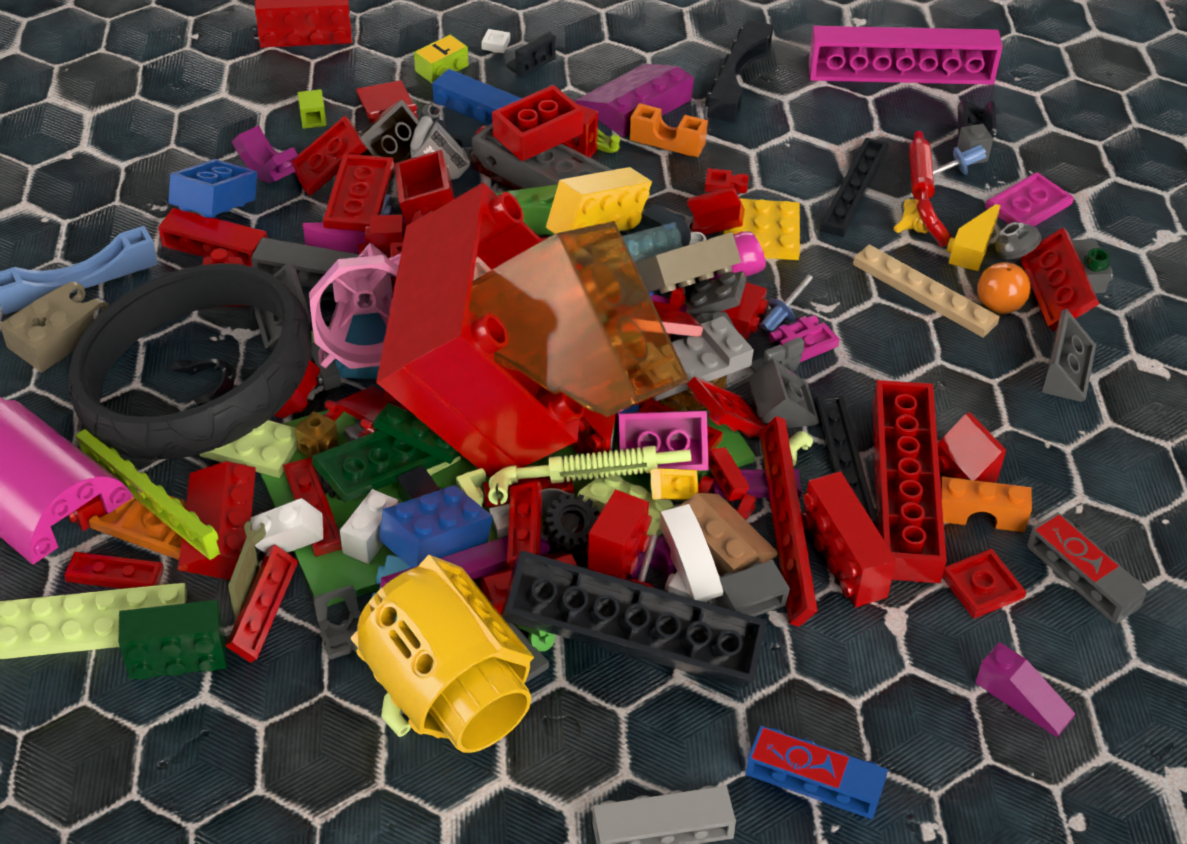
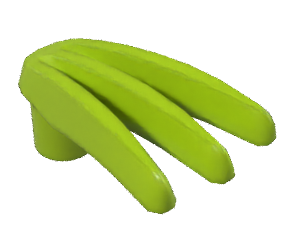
(606, 143)

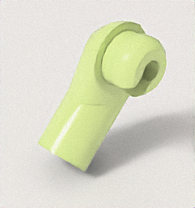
(799, 440)
(393, 718)

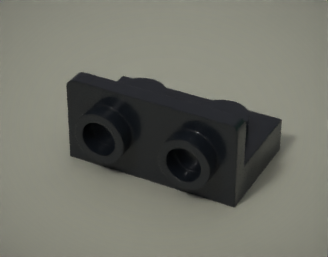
(533, 55)

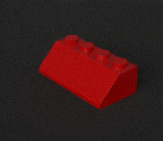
(224, 500)

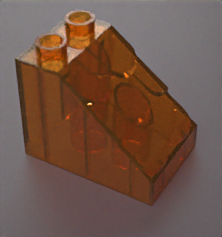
(581, 321)

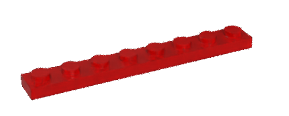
(788, 521)

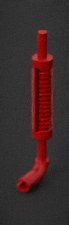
(923, 187)

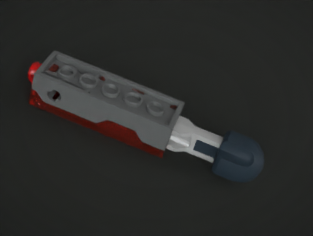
(549, 167)

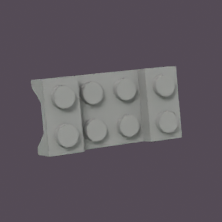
(713, 354)

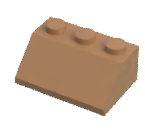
(728, 535)

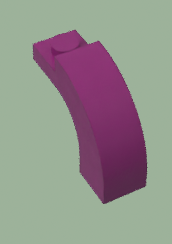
(262, 157)

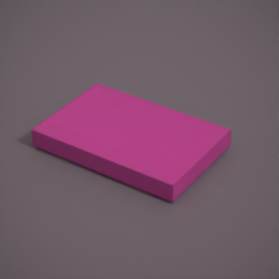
(1030, 201)

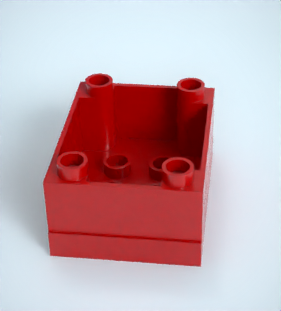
(442, 354)

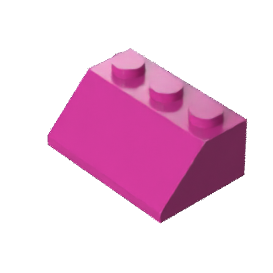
(668, 433)

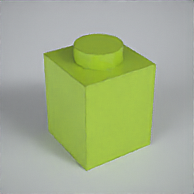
(312, 109)

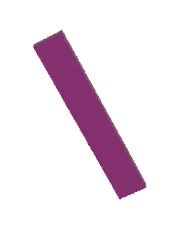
(478, 560)

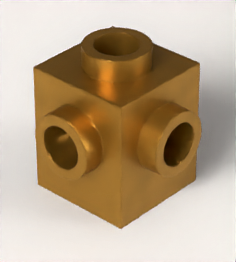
(316, 435)

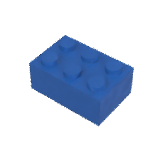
(212, 187)
(434, 525)

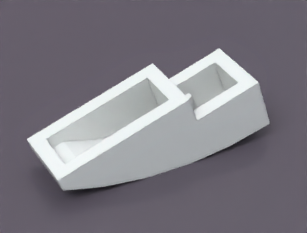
(690, 553)

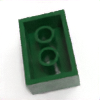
(172, 639)

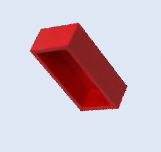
(303, 22)
(423, 183)
(848, 539)

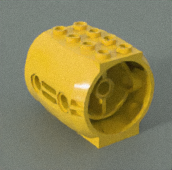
(445, 656)

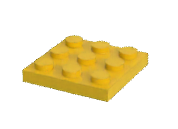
(774, 225)

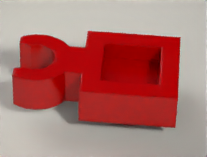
(722, 179)

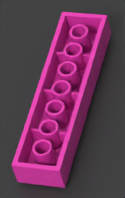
(904, 55)

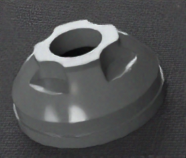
(1017, 240)

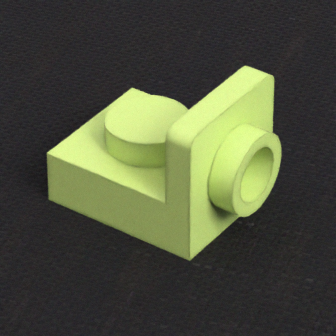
(472, 485)

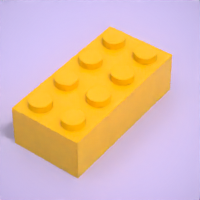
(599, 199)

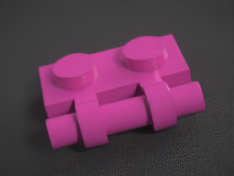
(816, 338)

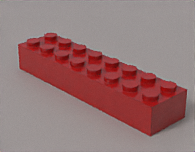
(909, 479)

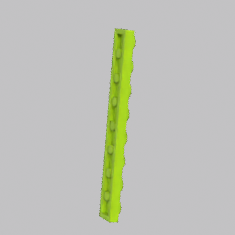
(151, 496)

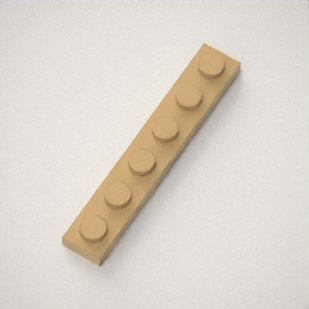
(926, 290)

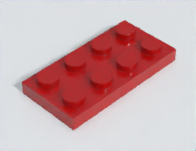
(358, 192)
(1059, 278)

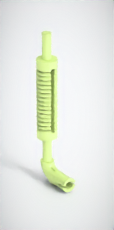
(585, 466)

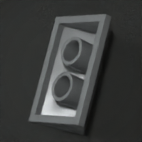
(1069, 360)

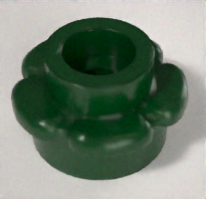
(1097, 259)

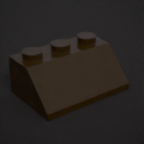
(391, 133)

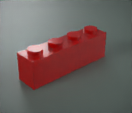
(202, 235)

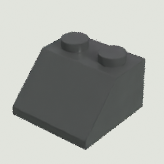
(783, 395)

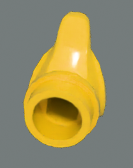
(910, 218)

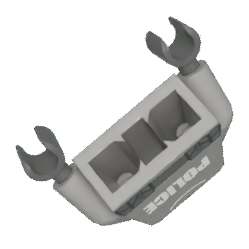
(431, 137)

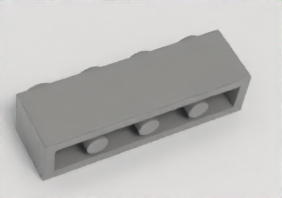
(667, 819)

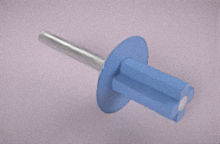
(963, 159)
(781, 310)

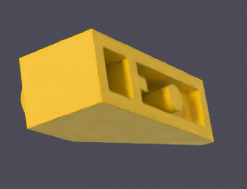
(973, 239)

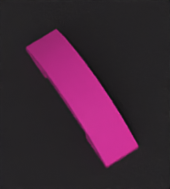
(334, 239)

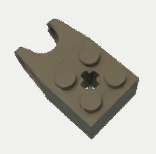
(50, 326)

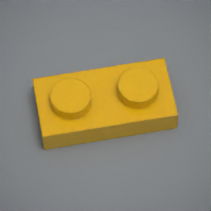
(673, 484)

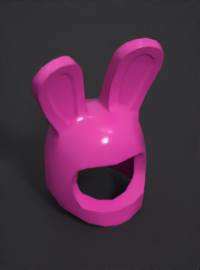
(750, 254)

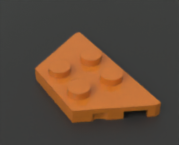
(139, 526)

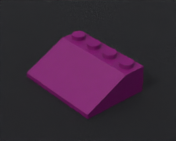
(648, 84)

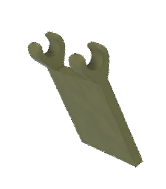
(246, 567)

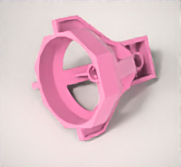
(359, 288)

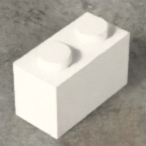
(290, 526)
(362, 529)

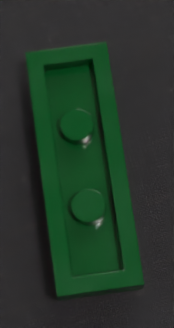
(414, 432)

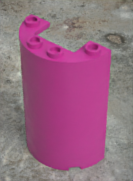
(44, 481)

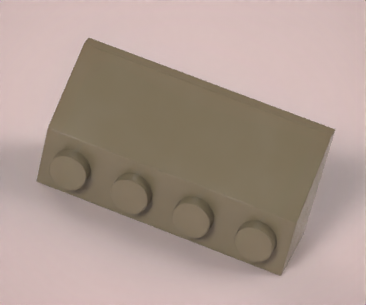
(689, 262)

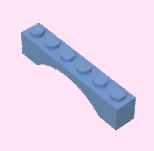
(124, 255)

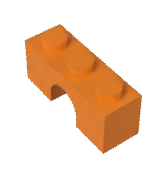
(650, 129)
(1006, 502)

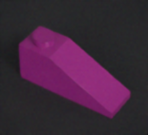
(1023, 689)

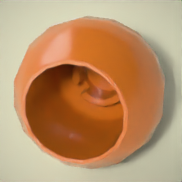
(1003, 288)

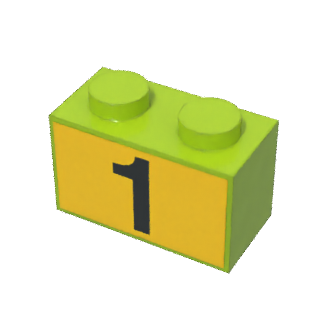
(440, 56)

